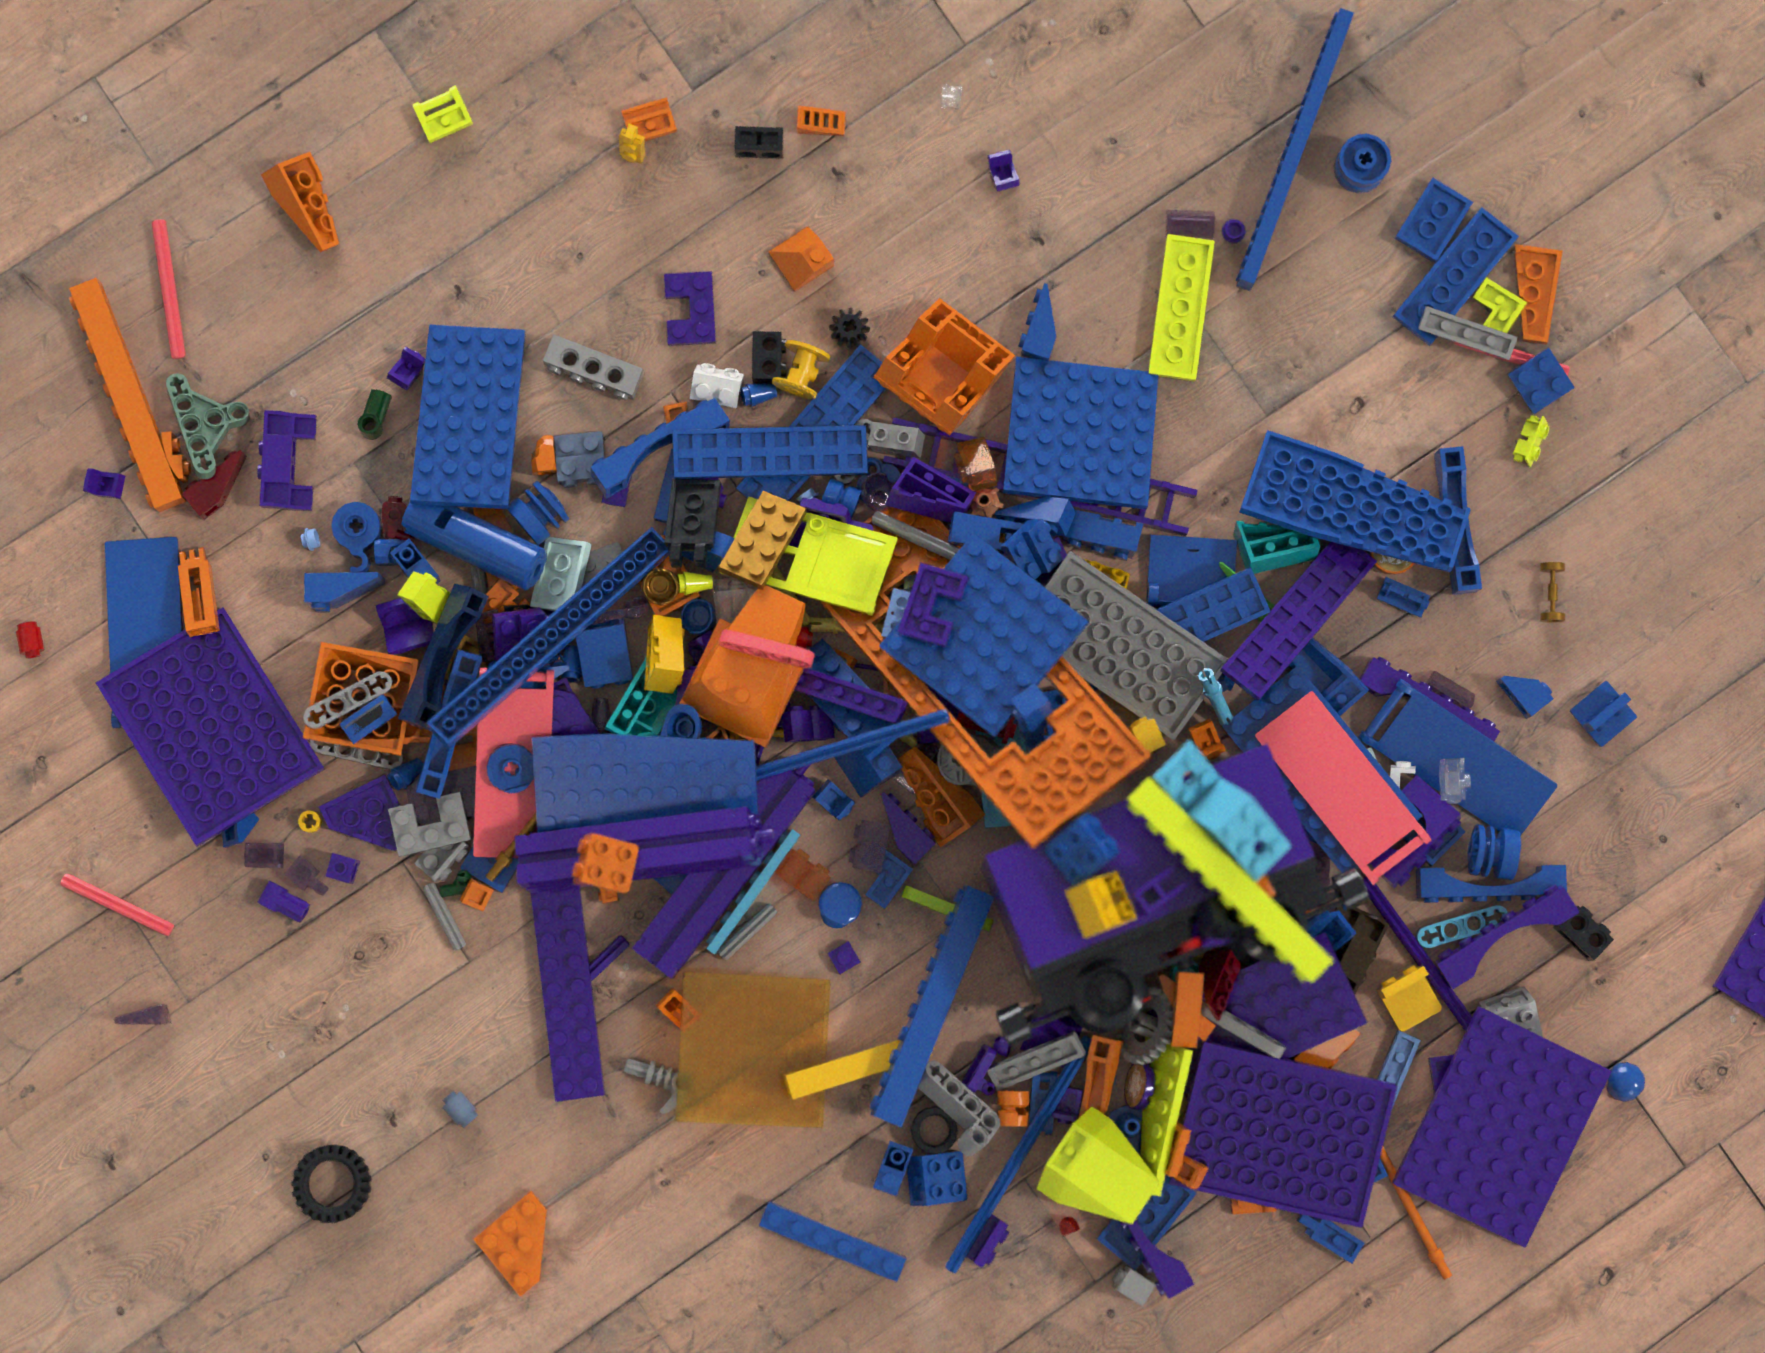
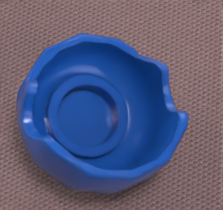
(698, 616)
(1625, 1082)

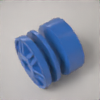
(538, 512)
(1488, 852)

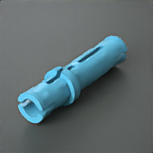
(1213, 691)

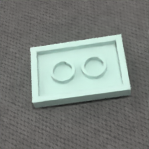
(561, 574)

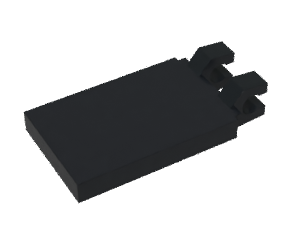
(692, 519)

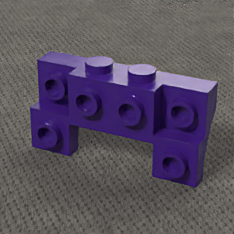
(279, 458)

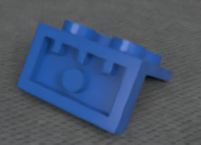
(936, 1179)

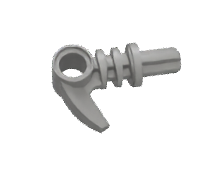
(658, 1075)

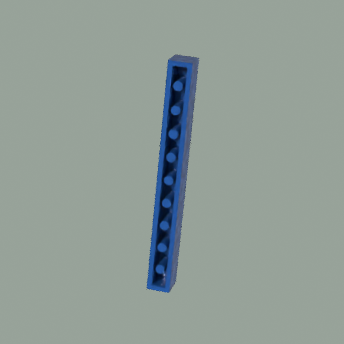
(932, 1005)

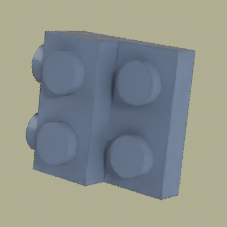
(576, 455)

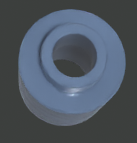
(459, 1108)

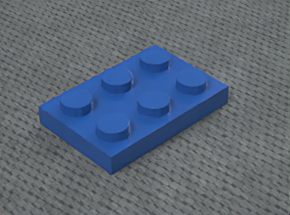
(1433, 220)

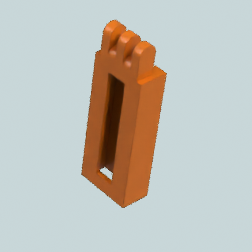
(198, 605)

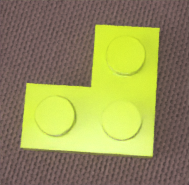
(1504, 305)

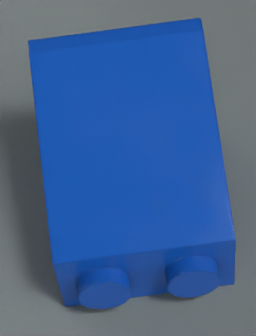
(605, 654)
(866, 774)

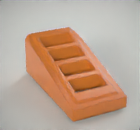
(804, 111)

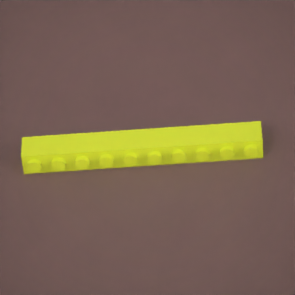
(1229, 880)

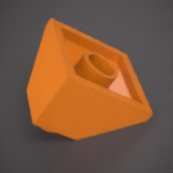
(802, 258)

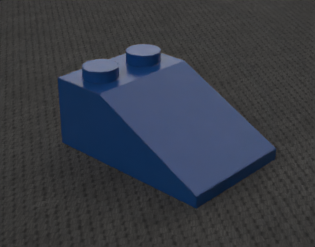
(334, 590)

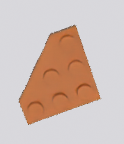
(517, 1243)

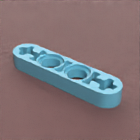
(1461, 925)

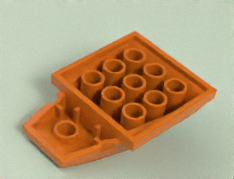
(344, 666)
(744, 689)

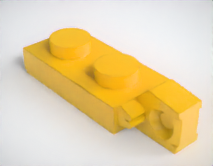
(631, 144)

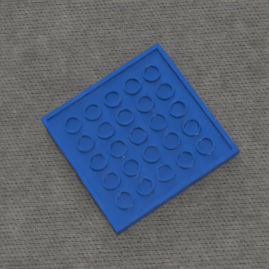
(1081, 433)
(1000, 641)

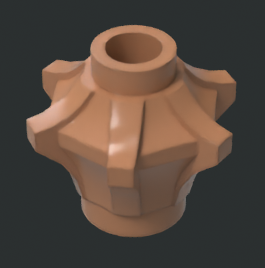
(988, 509)

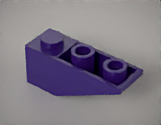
(908, 836)

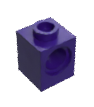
(342, 868)

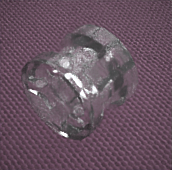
(951, 96)

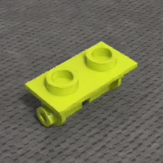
(1530, 449)

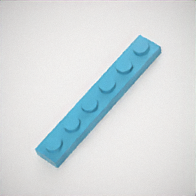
(758, 882)

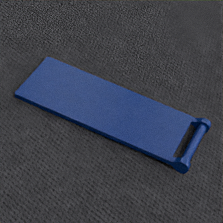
(141, 598)
(1503, 787)

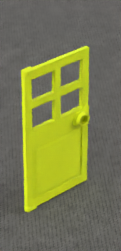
(835, 562)

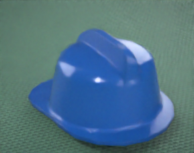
(682, 722)

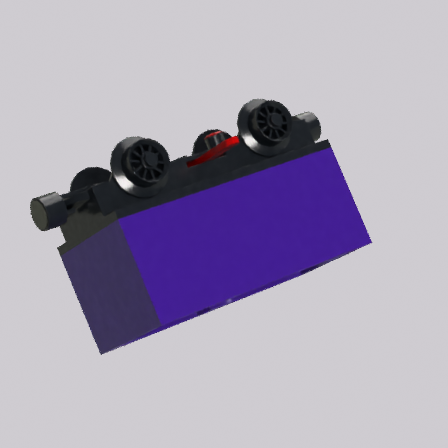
(1104, 974)

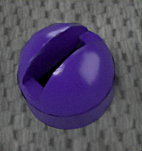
(1001, 1046)

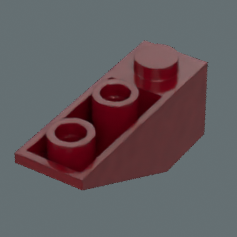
(210, 494)
(1220, 973)

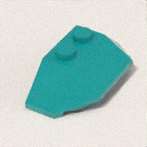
(641, 710)

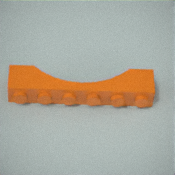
(1101, 1072)

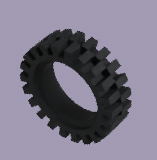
(302, 1190)

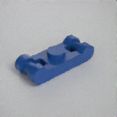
(1039, 1095)

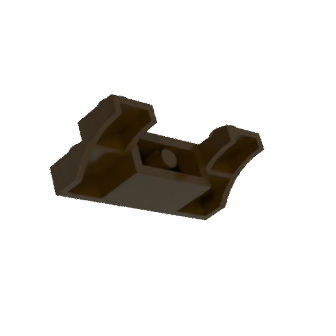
(1362, 948)

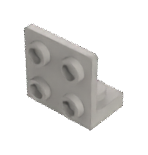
(1516, 1007)

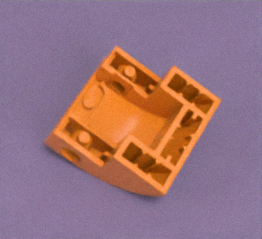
(944, 366)

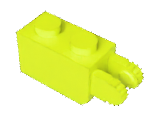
(424, 596)

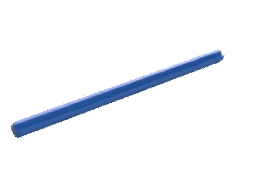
(852, 744)
(1016, 1160)

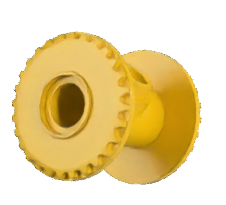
(805, 369)

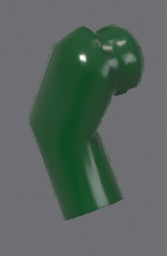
(458, 885)

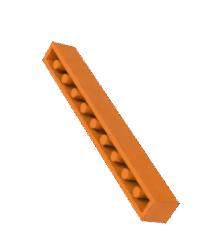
(127, 394)

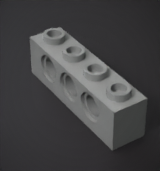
(561, 348)

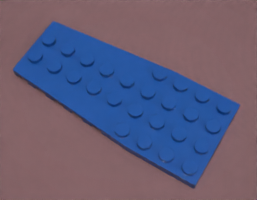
(1350, 505)
(638, 778)

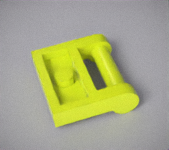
(446, 120)

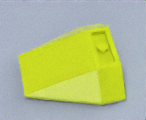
(1098, 1171)

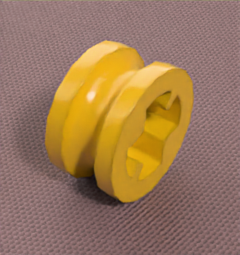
(304, 826)

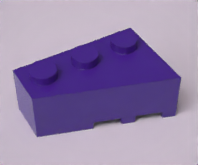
(929, 492)

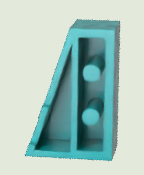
(1273, 546)

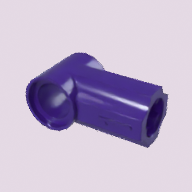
(278, 899)

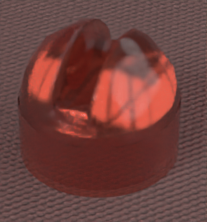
(1068, 1225)

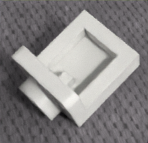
(1401, 767)

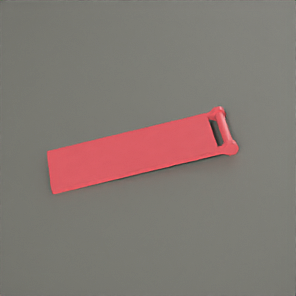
(515, 720)
(1341, 785)

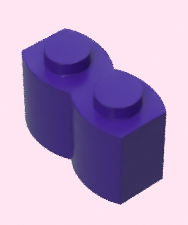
(807, 725)

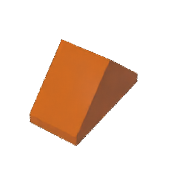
(671, 1006)

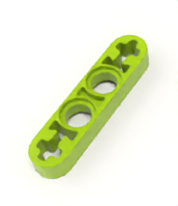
(935, 904)

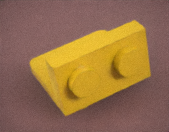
(1409, 998)

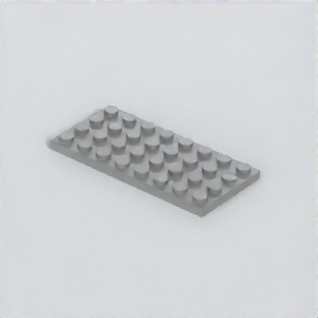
(1133, 648)

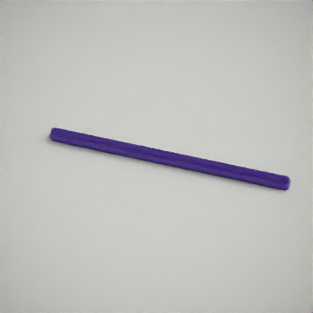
(1418, 953)

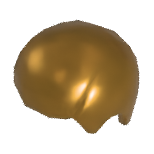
(660, 586)

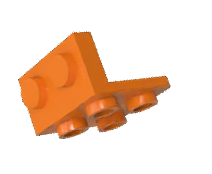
(605, 863)

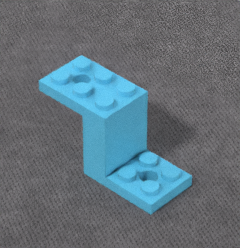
(1222, 811)

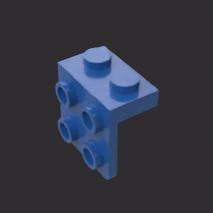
(1081, 849)
(1334, 925)

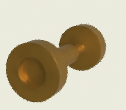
(1552, 568)

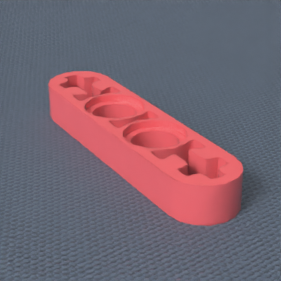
(766, 649)

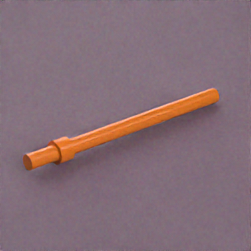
(1435, 1254)

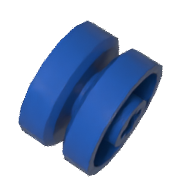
(1364, 149)

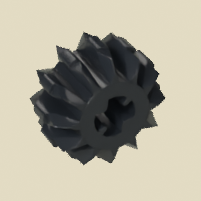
(847, 320)

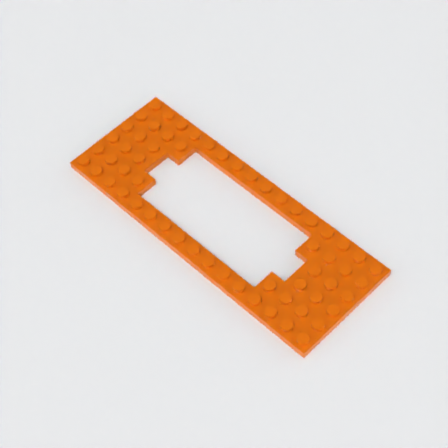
(1034, 790)

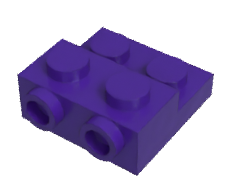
(512, 627)

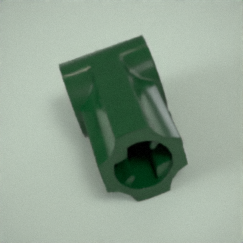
(374, 412)

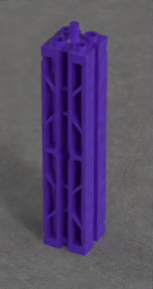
(665, 846)
(707, 895)

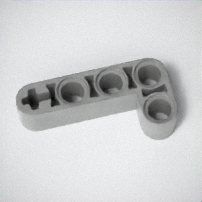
(962, 1106)

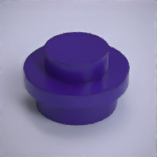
(1233, 231)

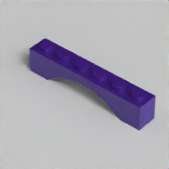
(1382, 681)
(1166, 885)
(1463, 961)
(1170, 1272)

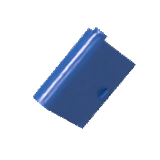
(1180, 569)

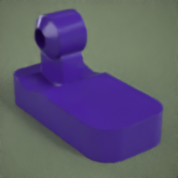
(974, 1077)

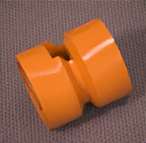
(1013, 1108)

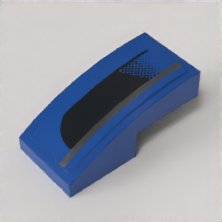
(368, 719)

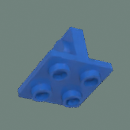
(1604, 713)

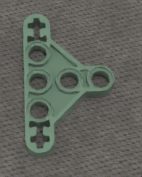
(199, 412)

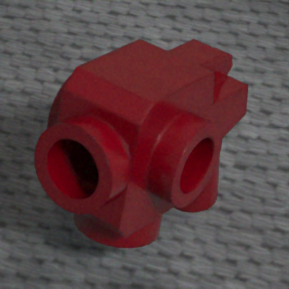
(392, 515)

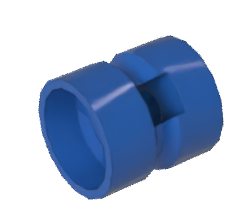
(838, 494)

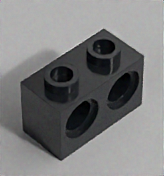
(759, 142)
(762, 357)
(1580, 938)

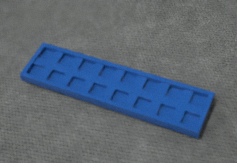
(838, 403)
(769, 452)
(1218, 606)

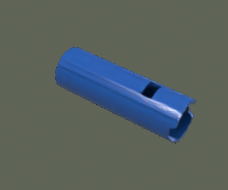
(476, 543)

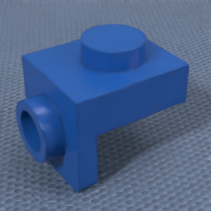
(834, 800)

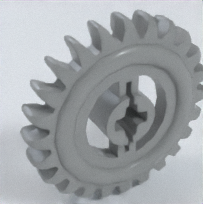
(1145, 1052)

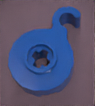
(361, 541)

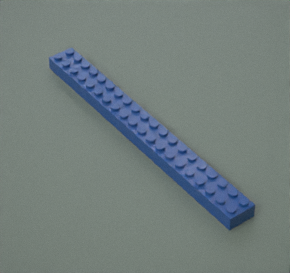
(1296, 144)
(548, 638)

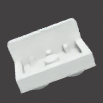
(717, 383)

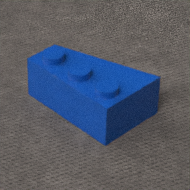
(1104, 535)

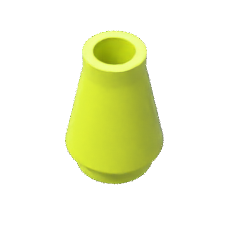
(694, 582)

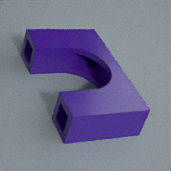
(1439, 820)

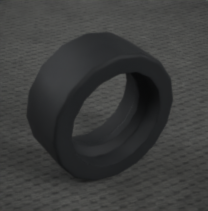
(928, 1148)

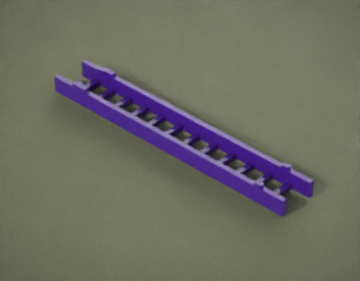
(1091, 508)

